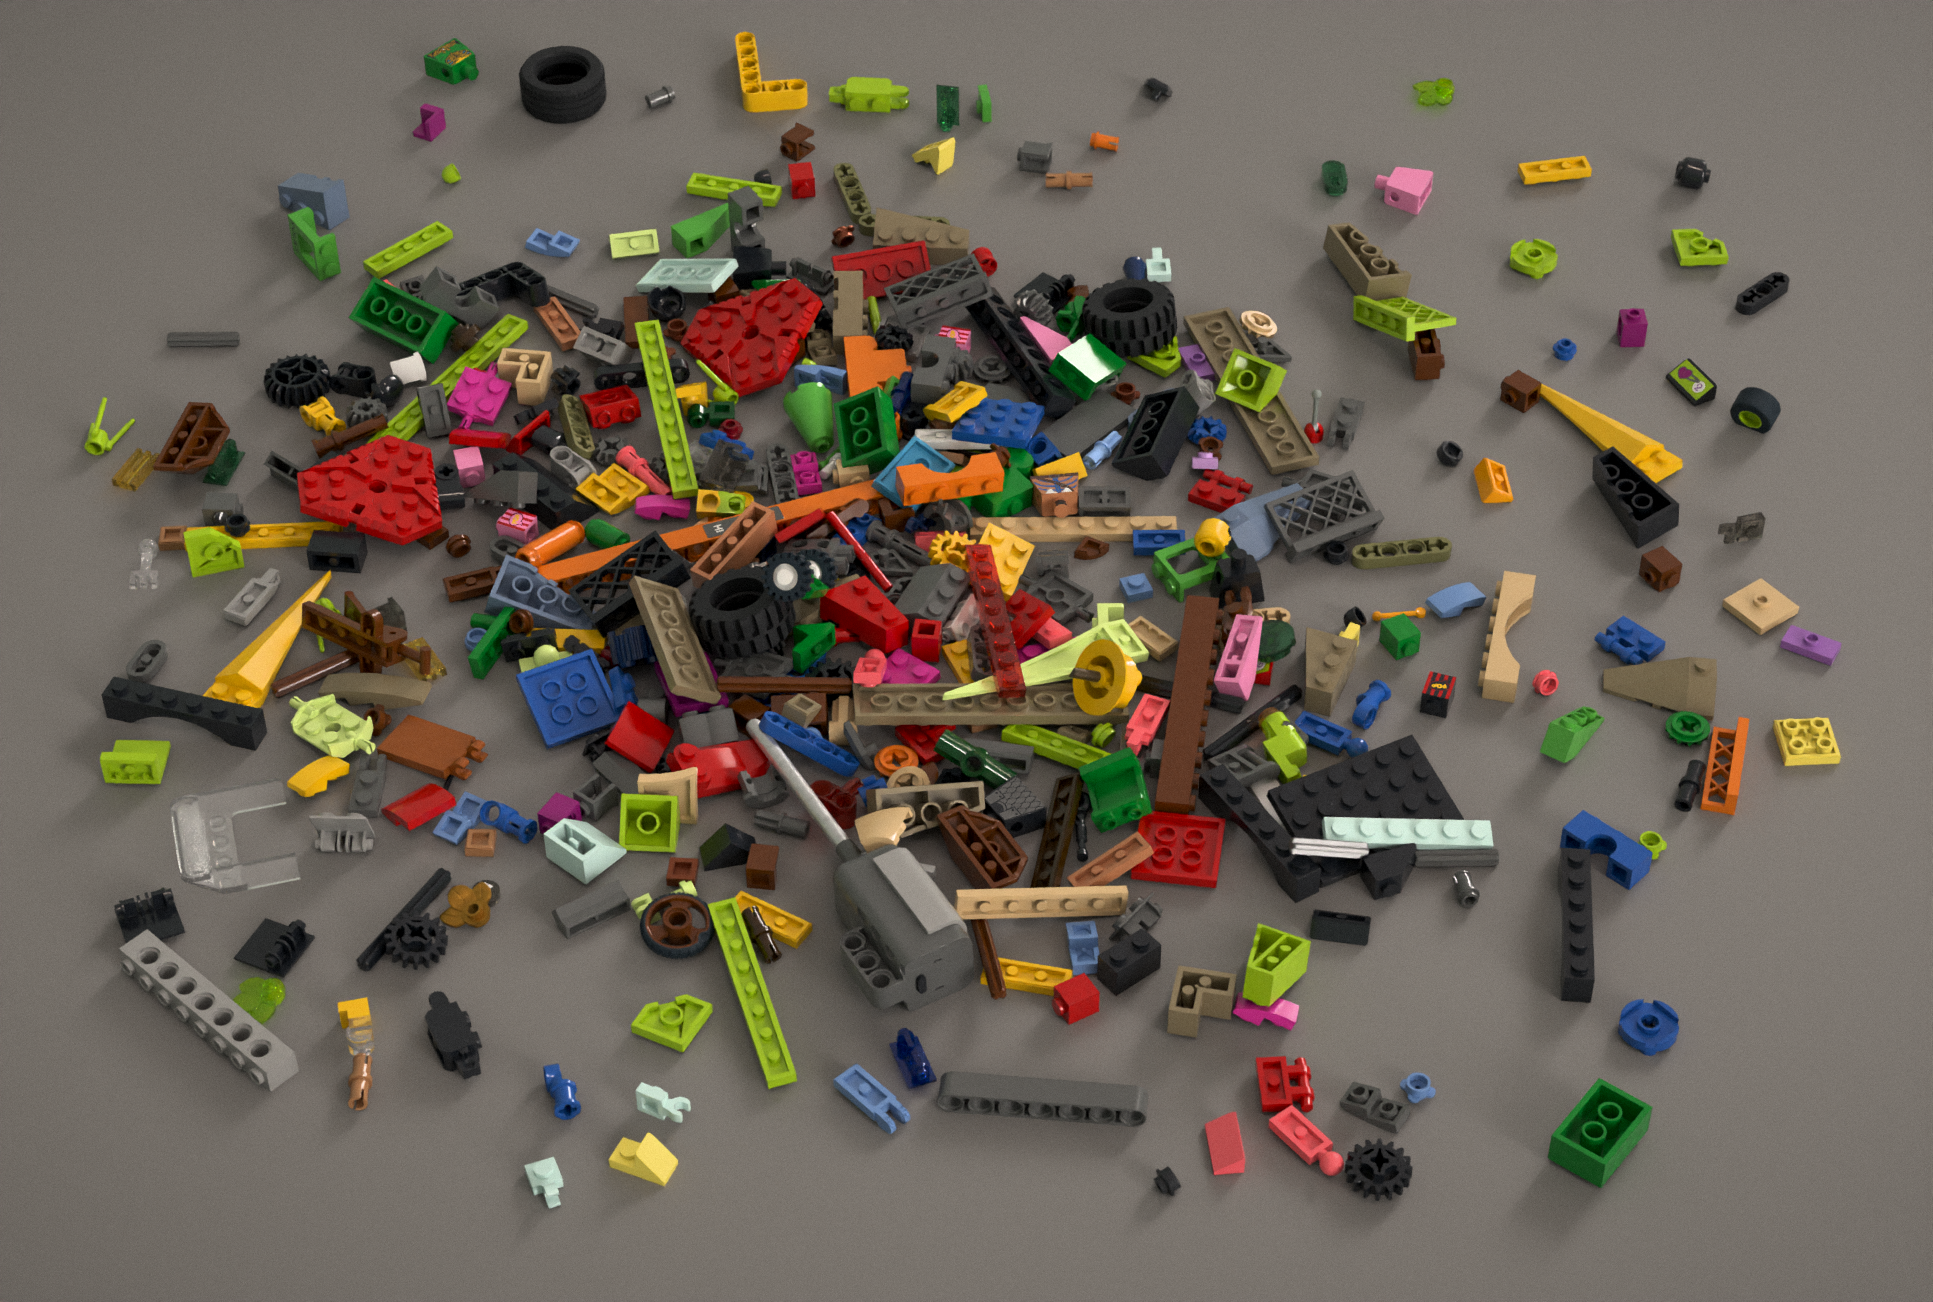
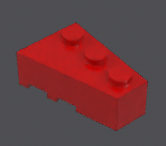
(868, 613)

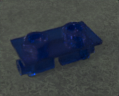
(912, 1059)

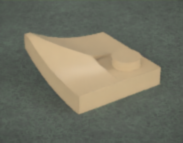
(677, 783)

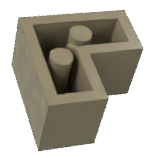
(1198, 994)

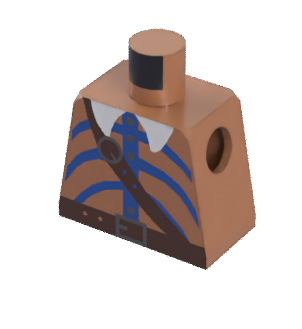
(1056, 494)

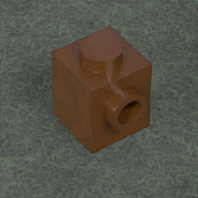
(1520, 391)
(1660, 569)

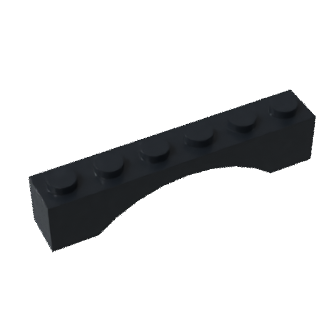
(232, 722)
(1229, 798)
(1577, 925)

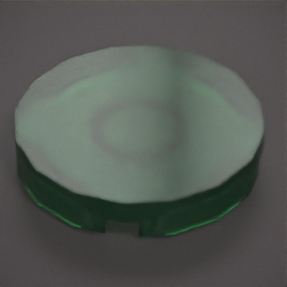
(1275, 640)

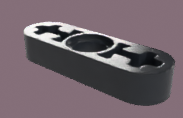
(1759, 301)

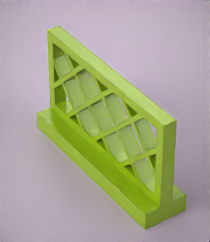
(1399, 316)

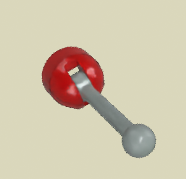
(1313, 427)

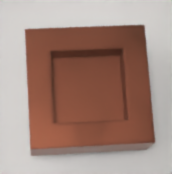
(682, 870)

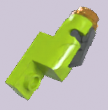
(1284, 743)

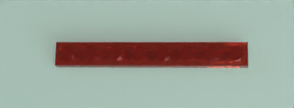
(994, 621)

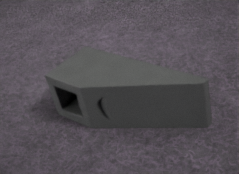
(506, 487)

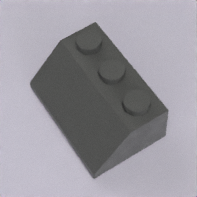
(933, 593)

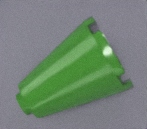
(812, 415)

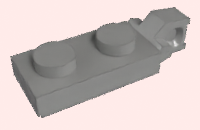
(252, 598)

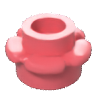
(1545, 682)

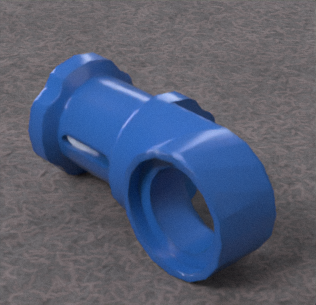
(1369, 703)
(506, 815)
(562, 1091)

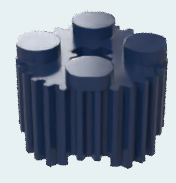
(631, 647)

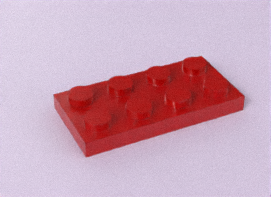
(885, 266)

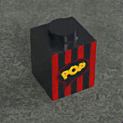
(1438, 694)

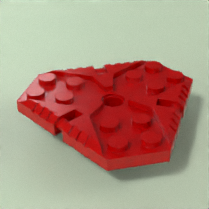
(753, 337)
(379, 487)

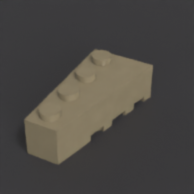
(942, 241)
(1364, 265)
(927, 801)

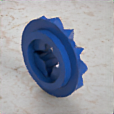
(1198, 430)

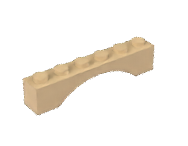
(1502, 669)

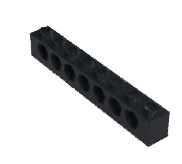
(1021, 355)

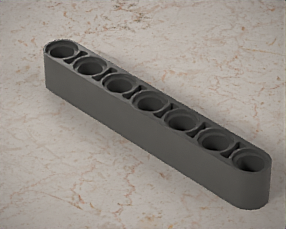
(1043, 1098)

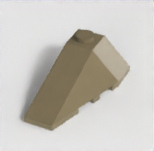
(1671, 684)

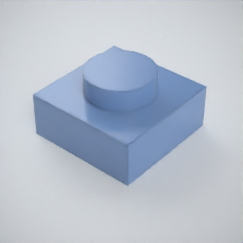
(1136, 588)

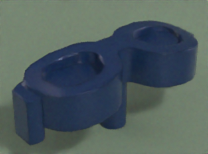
(919, 522)

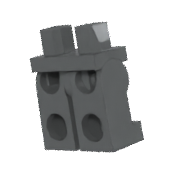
(841, 553)

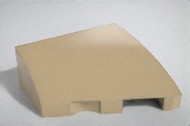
(882, 827)

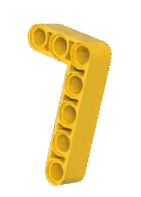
(765, 95)

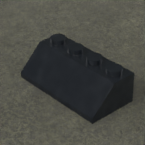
(1156, 434)
(555, 499)

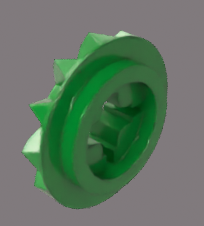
(1687, 720)

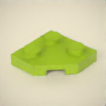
(1697, 250)
(1162, 361)
(212, 552)
(673, 1022)

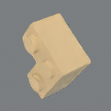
(528, 373)

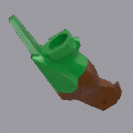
(1071, 317)

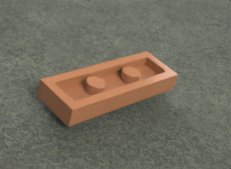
(558, 323)
(1112, 863)

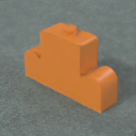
(869, 366)

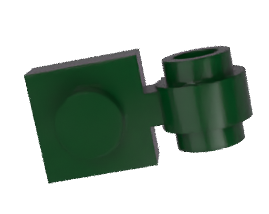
(717, 413)

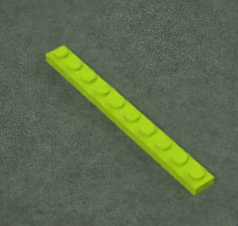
(478, 356)
(666, 410)

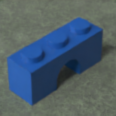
(1627, 859)

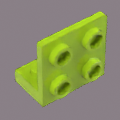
(135, 762)

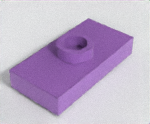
(1194, 359)
(1810, 645)

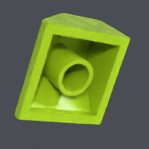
(1250, 380)

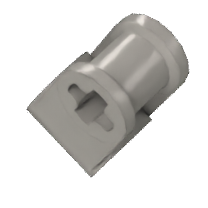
(1200, 389)
(570, 466)

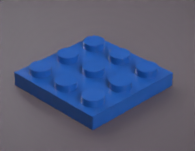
(999, 423)
(568, 698)

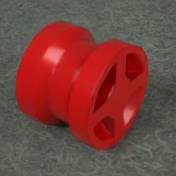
(985, 260)

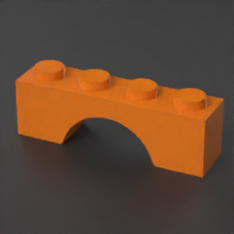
(921, 485)

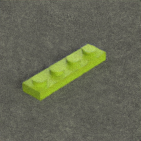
(719, 188)
(408, 249)
(1052, 745)

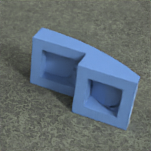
(558, 246)
(831, 377)
(1453, 599)
(465, 816)
(1083, 946)

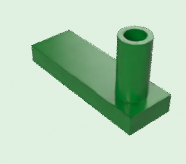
(489, 647)

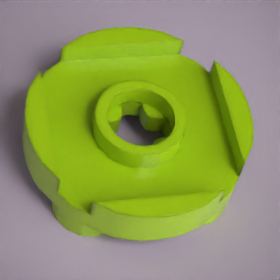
(1533, 257)

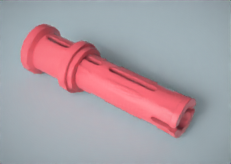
(640, 469)

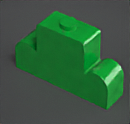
(1016, 492)

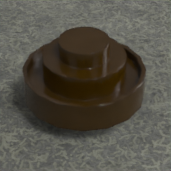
(464, 337)

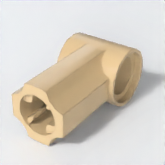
(841, 712)

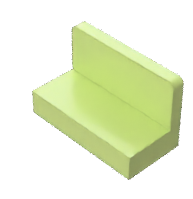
(634, 243)

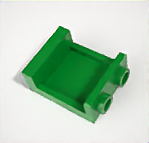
(1086, 366)
(1116, 789)

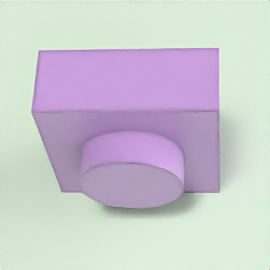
(1205, 461)

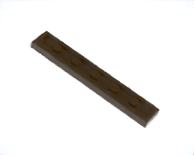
(1057, 831)

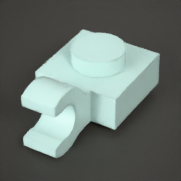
(1158, 268)
(656, 1103)
(546, 1179)

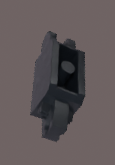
(452, 1036)

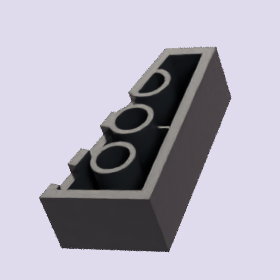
(1634, 498)

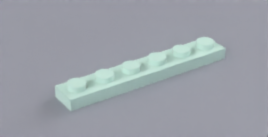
(1425, 833)

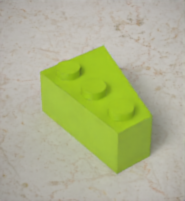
(1274, 964)

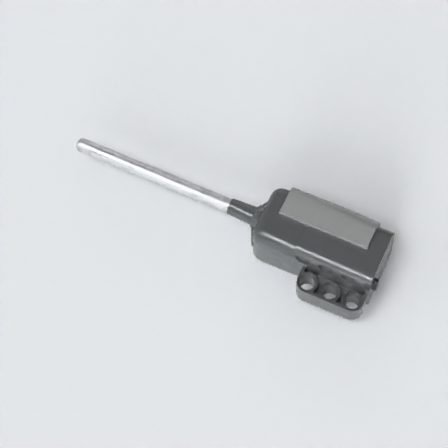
(902, 929)

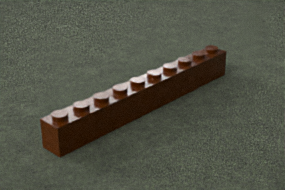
(1187, 706)

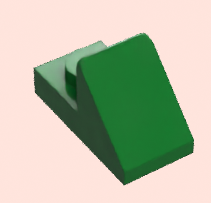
(811, 643)

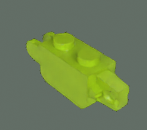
(870, 95)

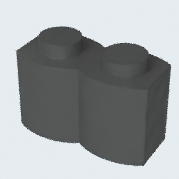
(708, 728)

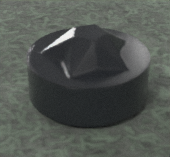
(1449, 453)

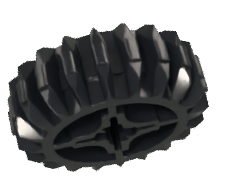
(297, 380)

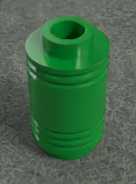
(604, 534)

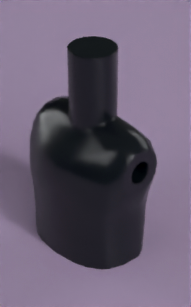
(547, 439)

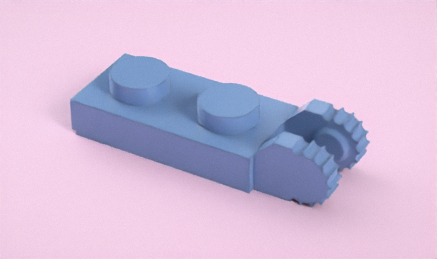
(871, 1097)

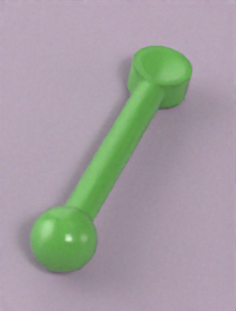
(822, 464)

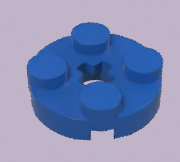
(1648, 1039)

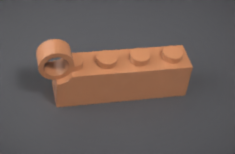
(737, 544)

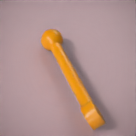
(1419, 612)

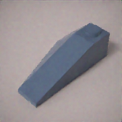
(1253, 527)
(524, 588)

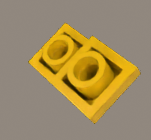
(315, 775)

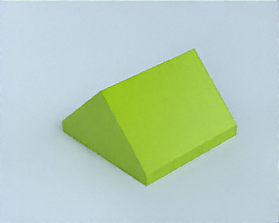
(649, 822)

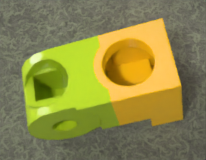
(719, 503)

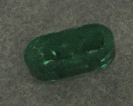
(1334, 178)

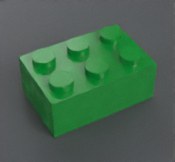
(867, 430)
(1599, 1132)

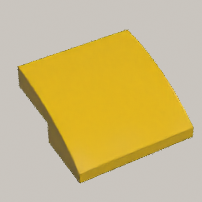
(613, 489)

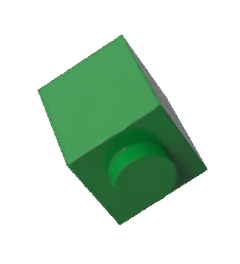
(1400, 636)

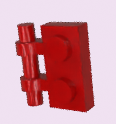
(1214, 496)
(1274, 1084)

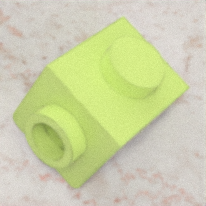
(1108, 612)

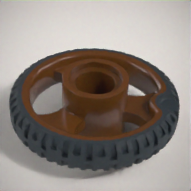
(676, 914)

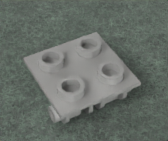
(334, 829)

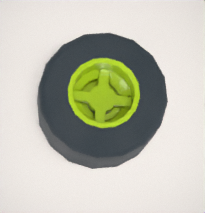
(1755, 409)

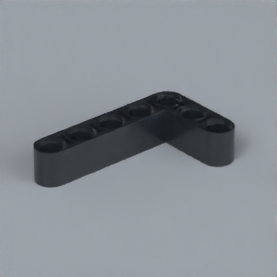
(511, 280)

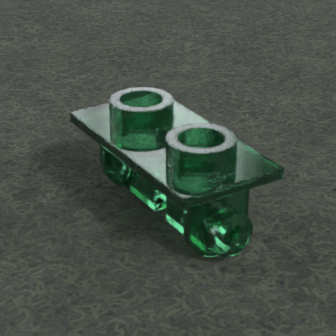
(947, 106)
(224, 465)

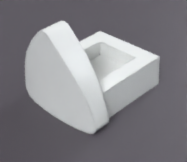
(409, 368)

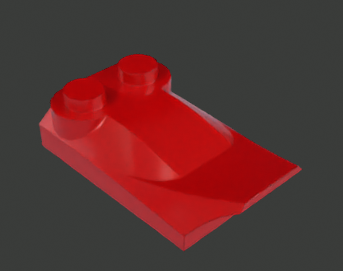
(719, 764)

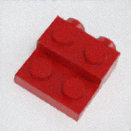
(611, 406)

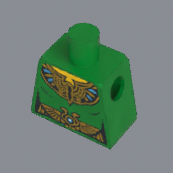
(451, 63)

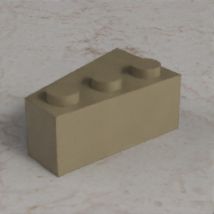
(848, 308)
(1326, 669)

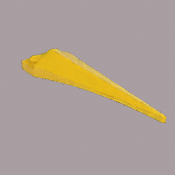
(1606, 432)
(256, 667)

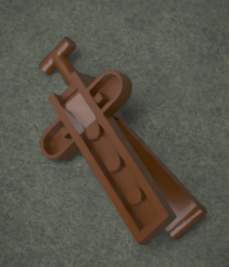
(364, 635)

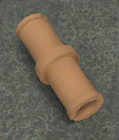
(1069, 180)
(360, 1081)

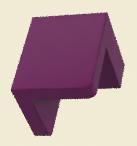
(432, 122)

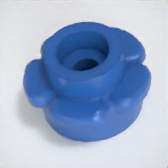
(1564, 349)

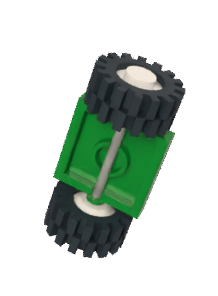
(800, 575)

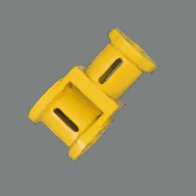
(322, 416)

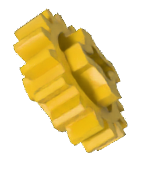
(953, 549)

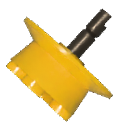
(1104, 678)

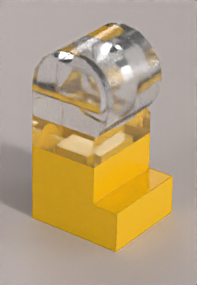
(357, 1019)

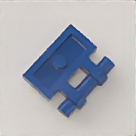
(1630, 642)

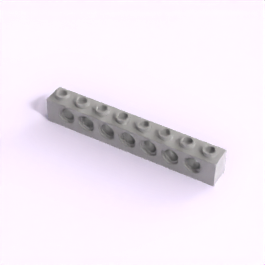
(208, 1010)

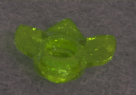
(1435, 92)
(260, 997)

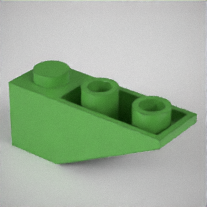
(701, 231)
(1570, 733)

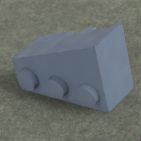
(323, 196)

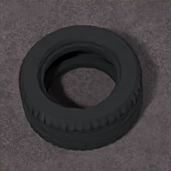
(556, 103)

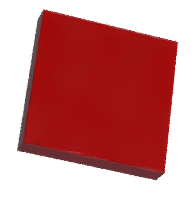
(800, 526)

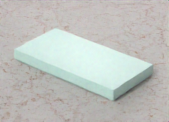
(688, 274)

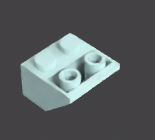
(581, 849)

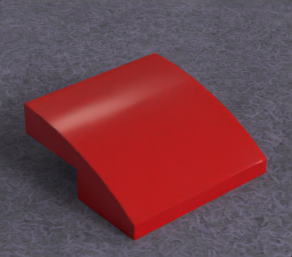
(479, 438)
(639, 737)
(419, 806)

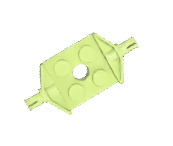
(320, 719)

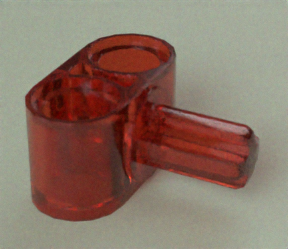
(839, 801)

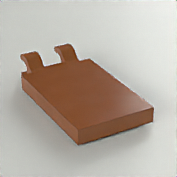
(432, 748)

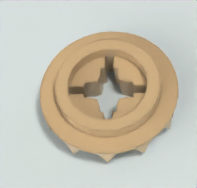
(1258, 324)
(908, 775)

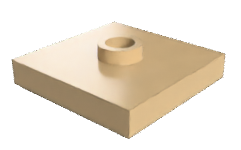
(1760, 606)

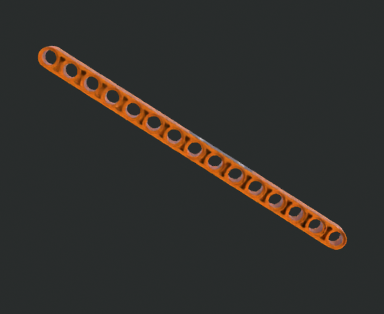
(696, 540)

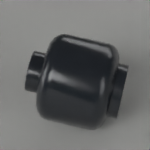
(1692, 173)

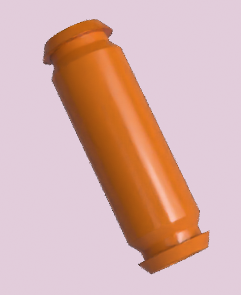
(552, 544)

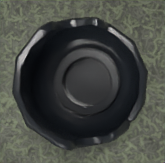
(666, 303)
(388, 390)

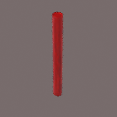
(860, 553)

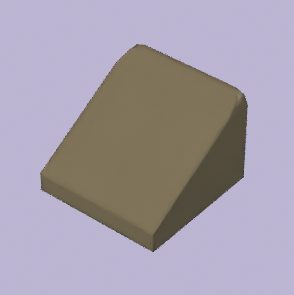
(801, 710)
(1075, 733)

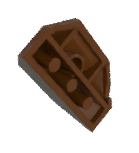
(193, 440)
(982, 848)

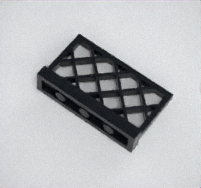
(624, 608)

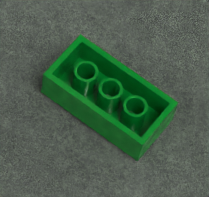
(403, 320)

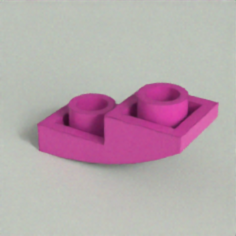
(806, 473)
(652, 506)
(1280, 1013)

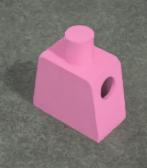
(1406, 188)

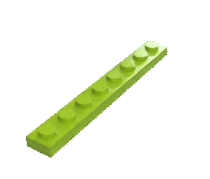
(752, 993)

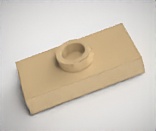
(1154, 639)

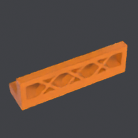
(1734, 766)

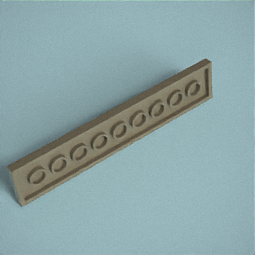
(1275, 427)
(924, 706)

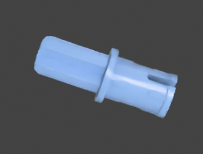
(1102, 450)

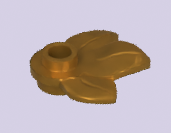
(467, 906)

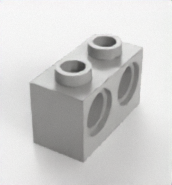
(602, 348)

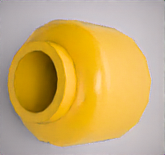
(1212, 537)

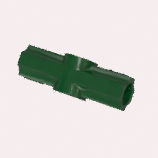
(959, 751)

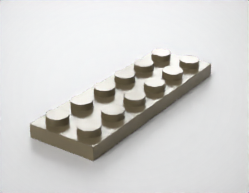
(674, 640)

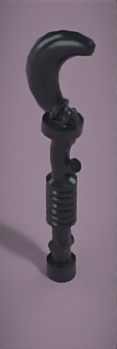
(1081, 829)

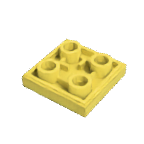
(1806, 741)

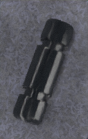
(572, 644)

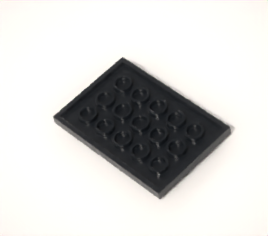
(1375, 784)

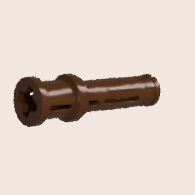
(338, 440)

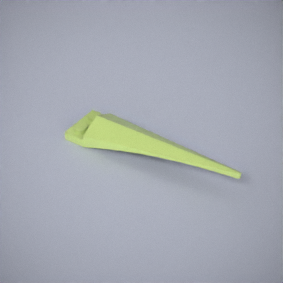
(1060, 661)

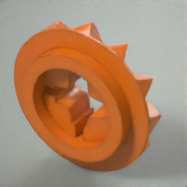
(903, 755)

